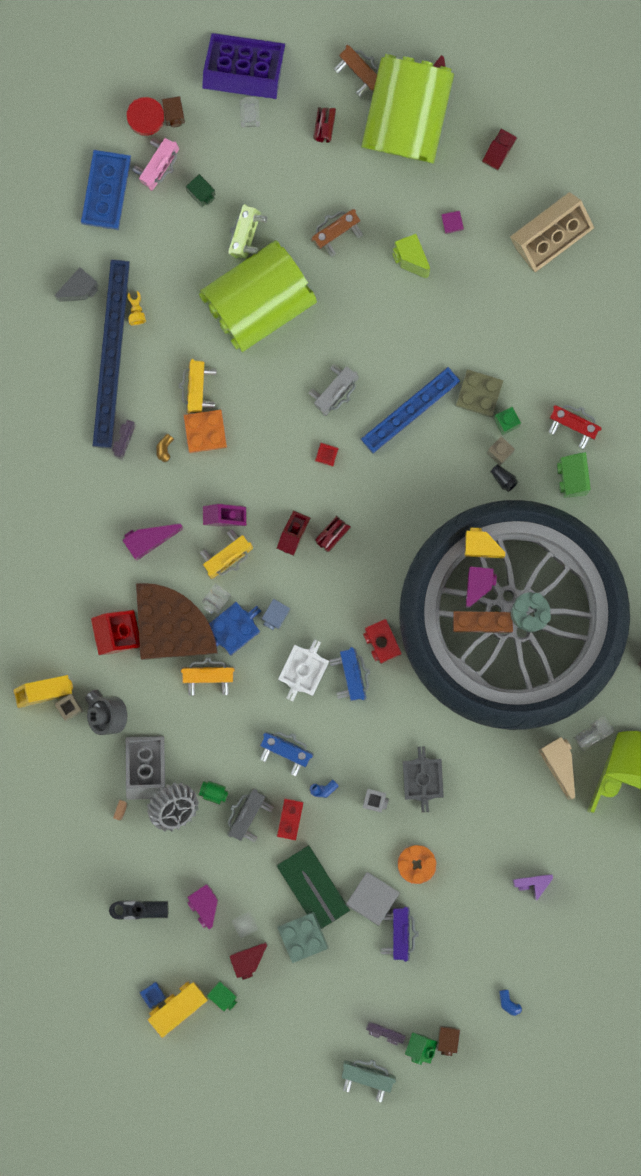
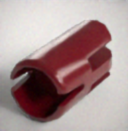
(324, 124)
(332, 534)

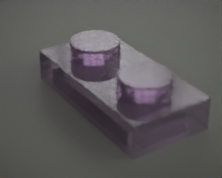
(126, 433)
(393, 1036)

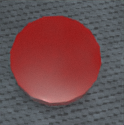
(145, 116)

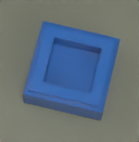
(153, 995)

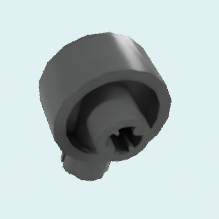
(105, 713)

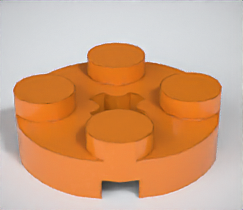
(418, 875)

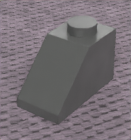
(78, 287)

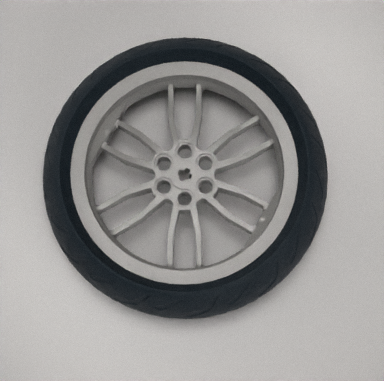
(456, 682)

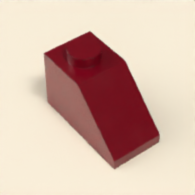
(293, 533)
(247, 960)

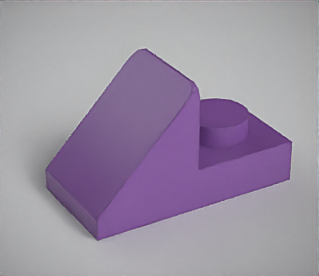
(539, 884)

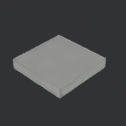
(372, 899)

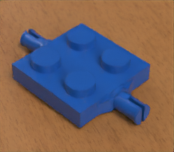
(235, 627)

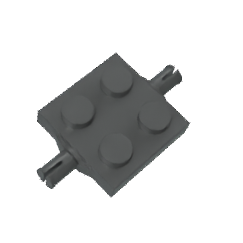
(423, 779)

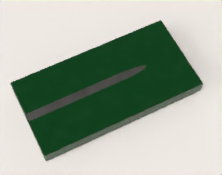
(313, 886)

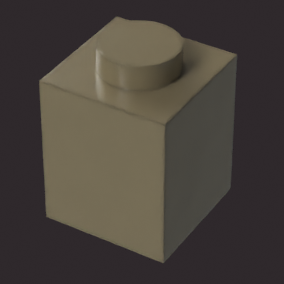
(500, 451)
(68, 707)

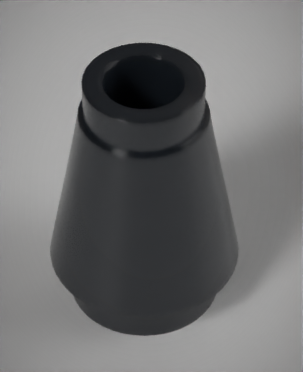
(504, 478)

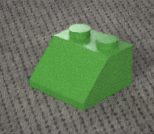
(574, 475)

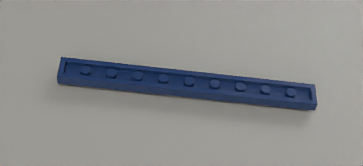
(111, 354)

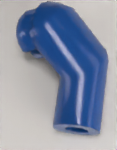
(323, 791)
(507, 1005)

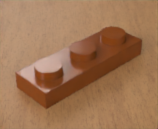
(482, 622)

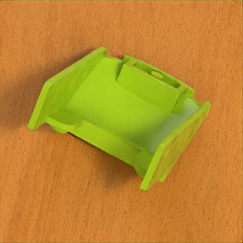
(621, 767)

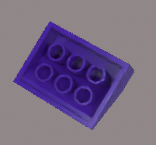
(243, 66)

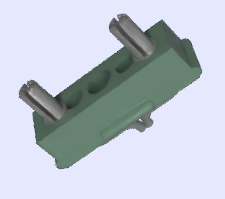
(368, 1076)

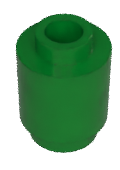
(213, 792)

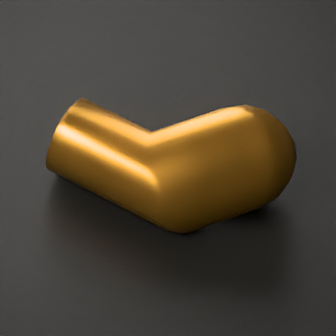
(161, 448)

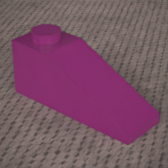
(145, 540)

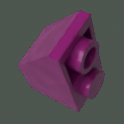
(205, 903)

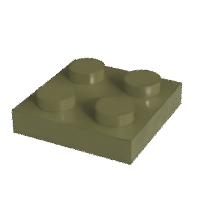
(479, 393)

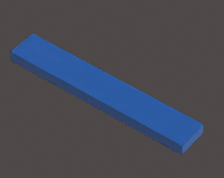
(410, 410)

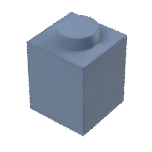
(275, 615)

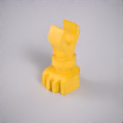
(137, 317)

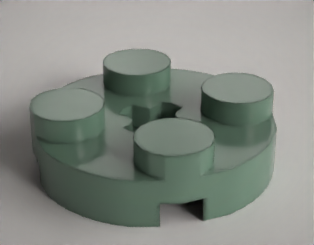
(541, 615)

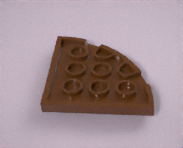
(171, 624)

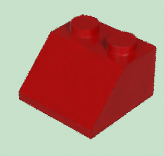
(116, 632)

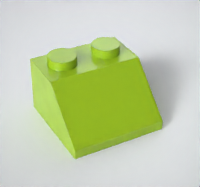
(411, 256)

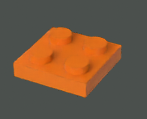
(205, 431)

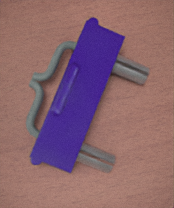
(401, 934)

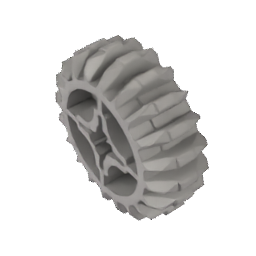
(173, 807)

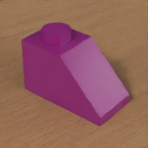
(224, 515)
(479, 584)

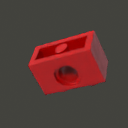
(377, 630)
(290, 819)

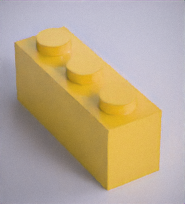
(177, 1008)

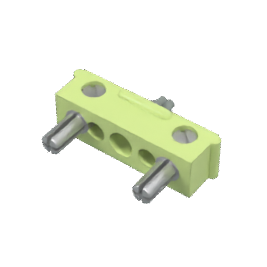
(244, 232)

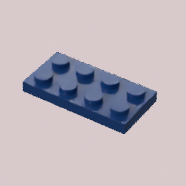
(106, 190)

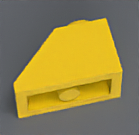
(481, 545)

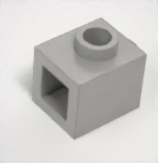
(375, 800)

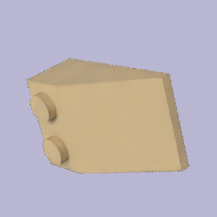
(559, 761)

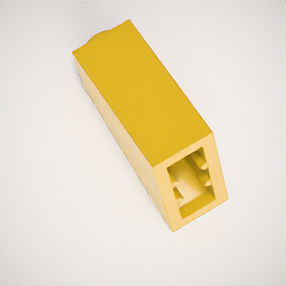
(43, 691)

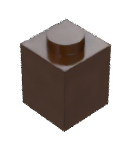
(173, 111)
(448, 1040)

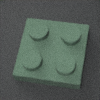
(303, 937)

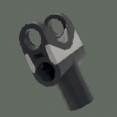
(149, 909)

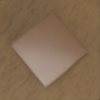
(120, 810)

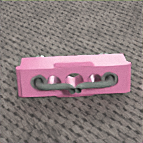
(159, 163)

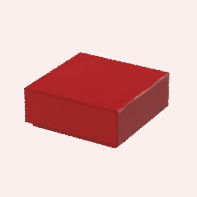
(326, 454)

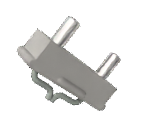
(336, 390)

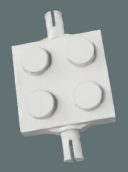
(303, 670)

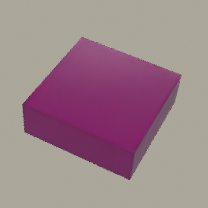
(452, 222)

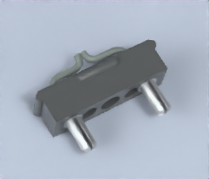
(246, 815)

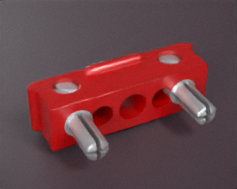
(575, 423)

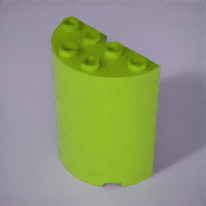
(408, 108)
(258, 296)

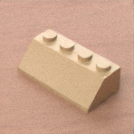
(552, 231)

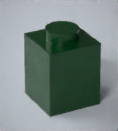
(201, 191)

